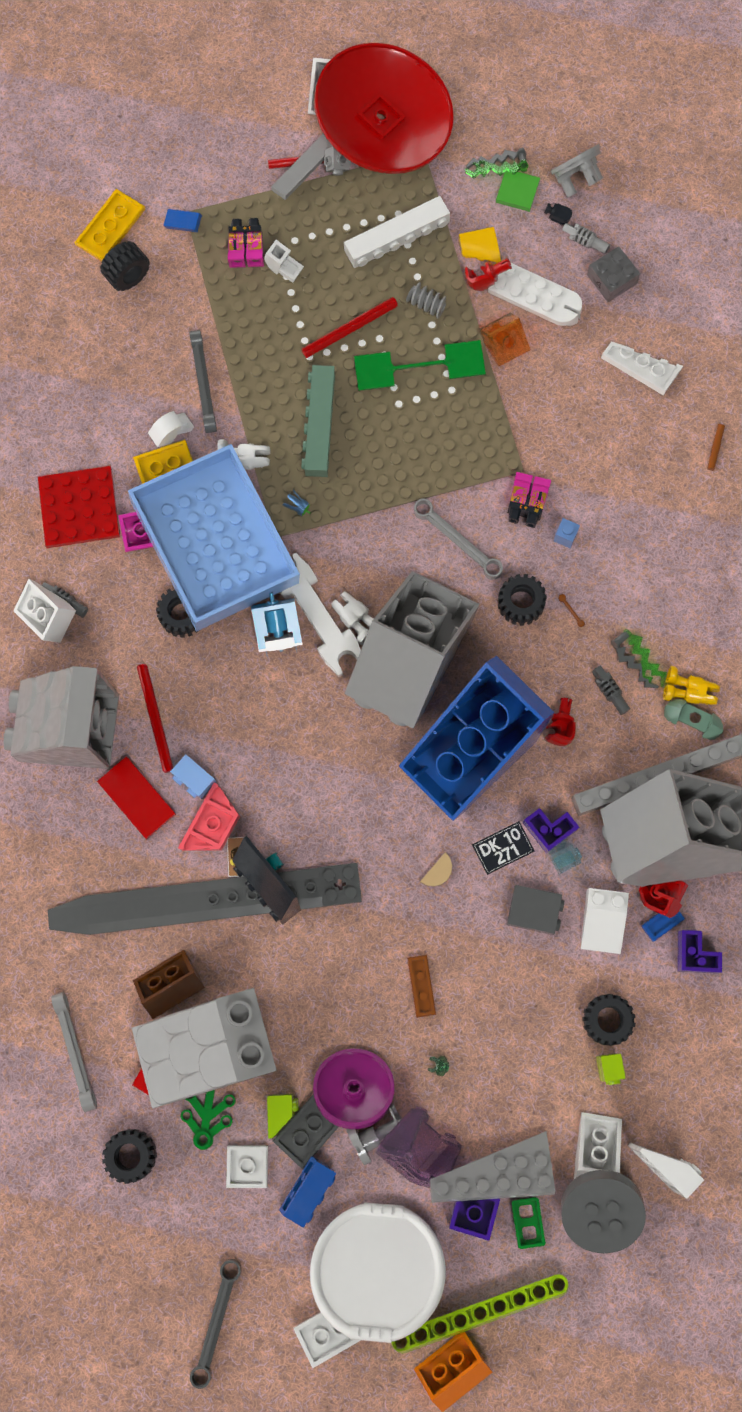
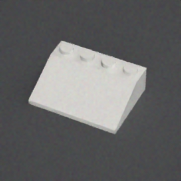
(677, 1174)

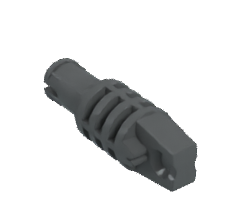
(80, 609)
(610, 689)

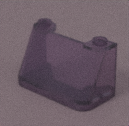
(418, 1149)

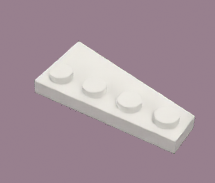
(648, 370)

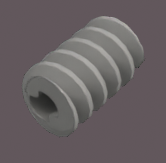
(426, 300)

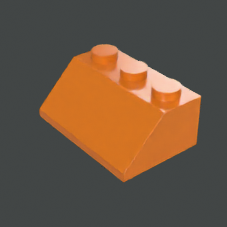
(452, 1371)

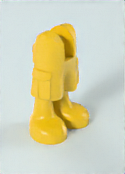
(695, 690)

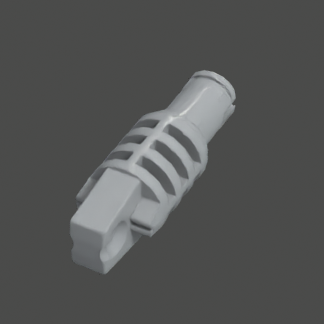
(586, 237)

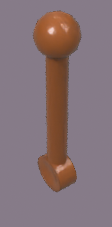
(562, 598)

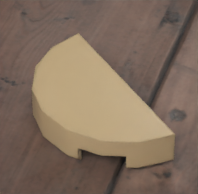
(439, 872)

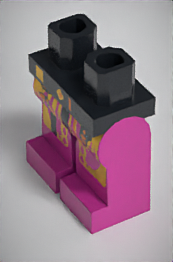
(245, 237)
(524, 505)

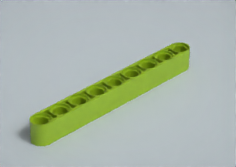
(491, 1314)

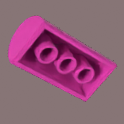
(133, 533)

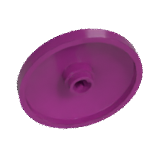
(353, 1088)

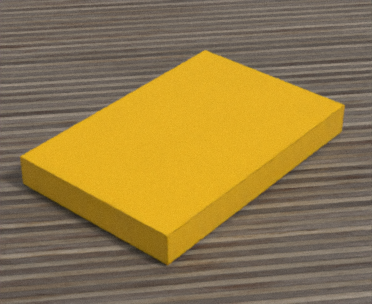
(162, 460)

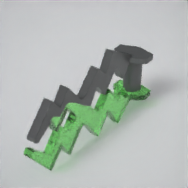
(490, 164)
(644, 665)

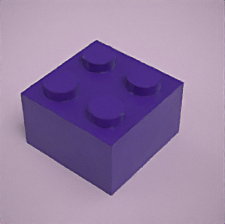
(474, 1217)

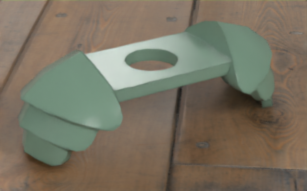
(680, 711)

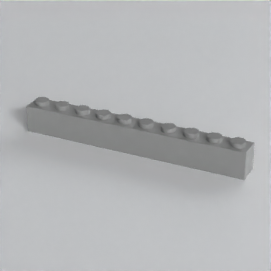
(689, 763)

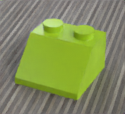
(280, 1111)

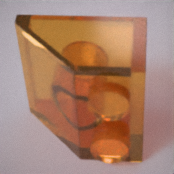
(505, 338)

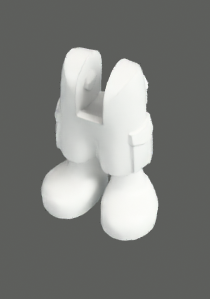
(247, 454)
(352, 613)

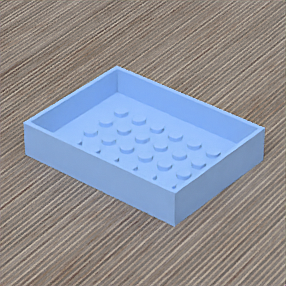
(214, 537)

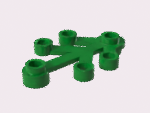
(207, 1114)

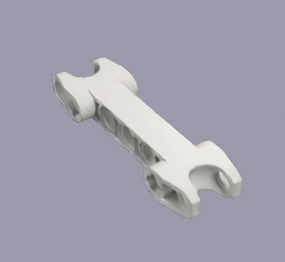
(335, 643)

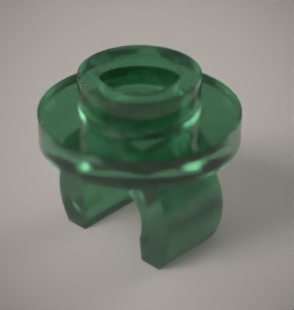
(441, 1067)

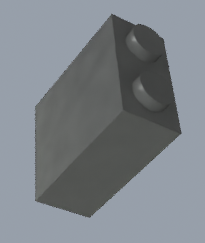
(535, 910)

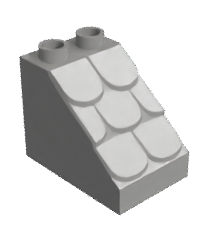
(410, 649)
(64, 719)
(674, 830)
(203, 1048)

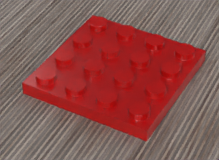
(78, 507)

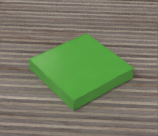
(518, 190)

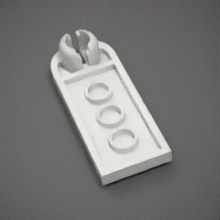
(538, 296)
(321, 1339)

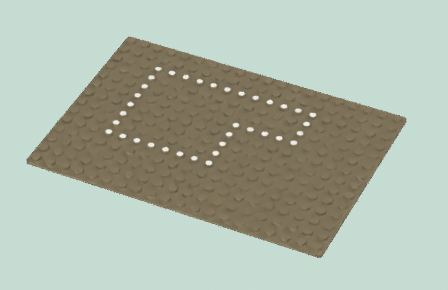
(384, 442)

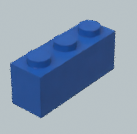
(308, 1192)

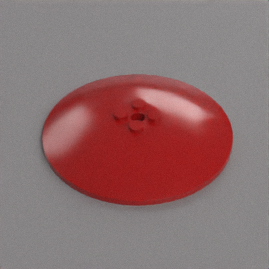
(386, 82)

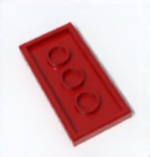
(136, 798)

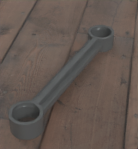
(203, 382)
(215, 1324)

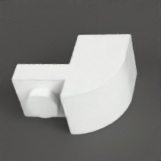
(280, 262)
(168, 427)

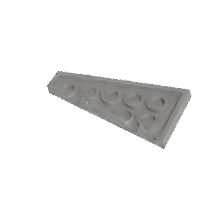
(508, 1173)

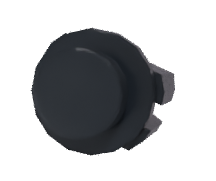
(558, 213)

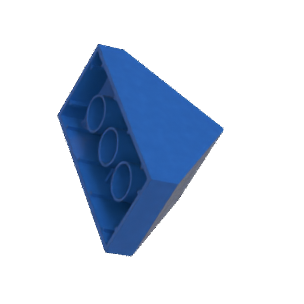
(477, 738)

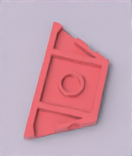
(211, 824)

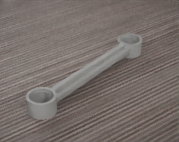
(457, 538)
(86, 1094)

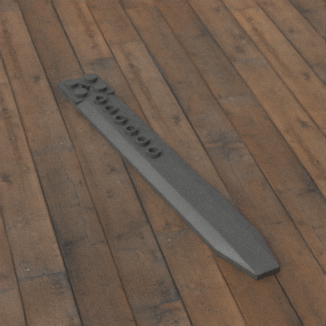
(199, 901)

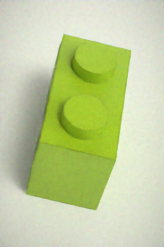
(611, 1068)

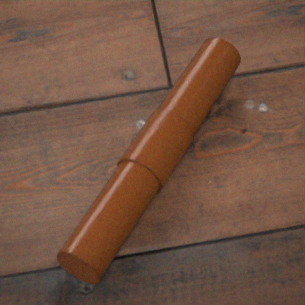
(716, 447)

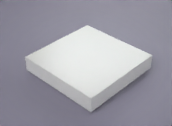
(247, 1166)

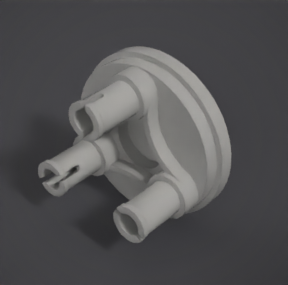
(584, 162)

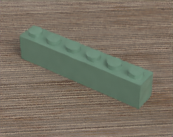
(319, 421)

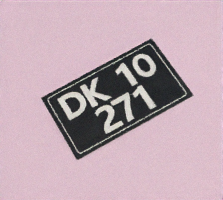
(503, 848)

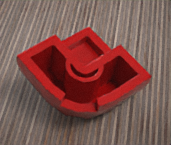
(663, 897)

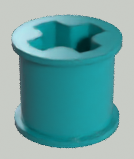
(275, 861)

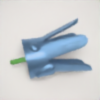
(302, 505)

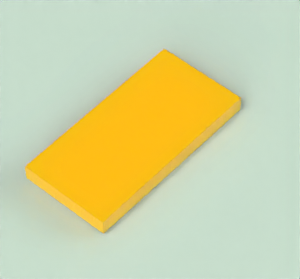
(110, 225)

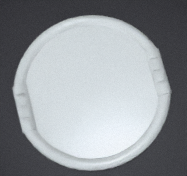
(377, 1272)

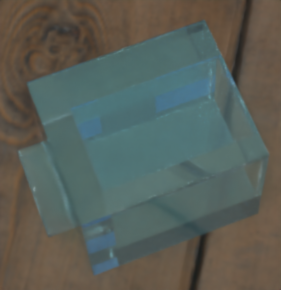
(566, 859)

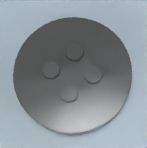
(603, 1211)

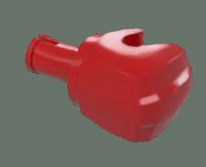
(490, 276)
(562, 724)

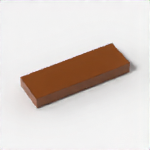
(421, 986)

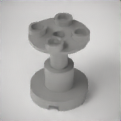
(370, 1138)

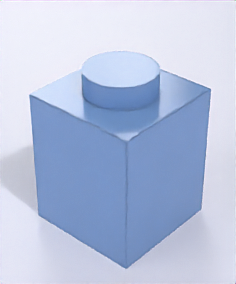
(566, 533)

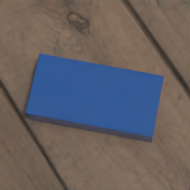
(182, 220)
(660, 925)

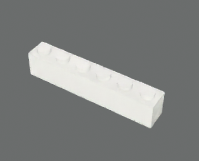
(397, 232)

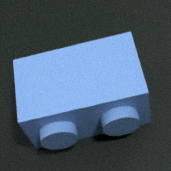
(193, 777)

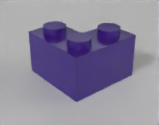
(550, 834)
(691, 956)

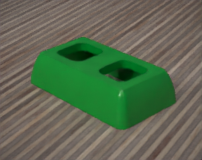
(535, 1220)

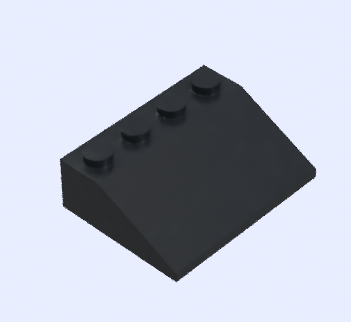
(265, 882)

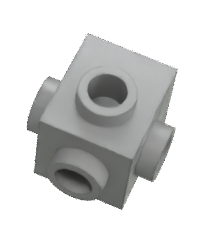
(336, 162)

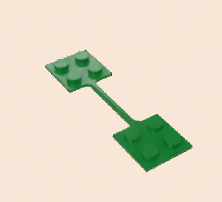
(461, 359)

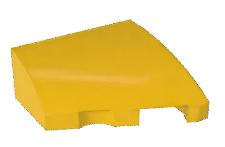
(480, 245)

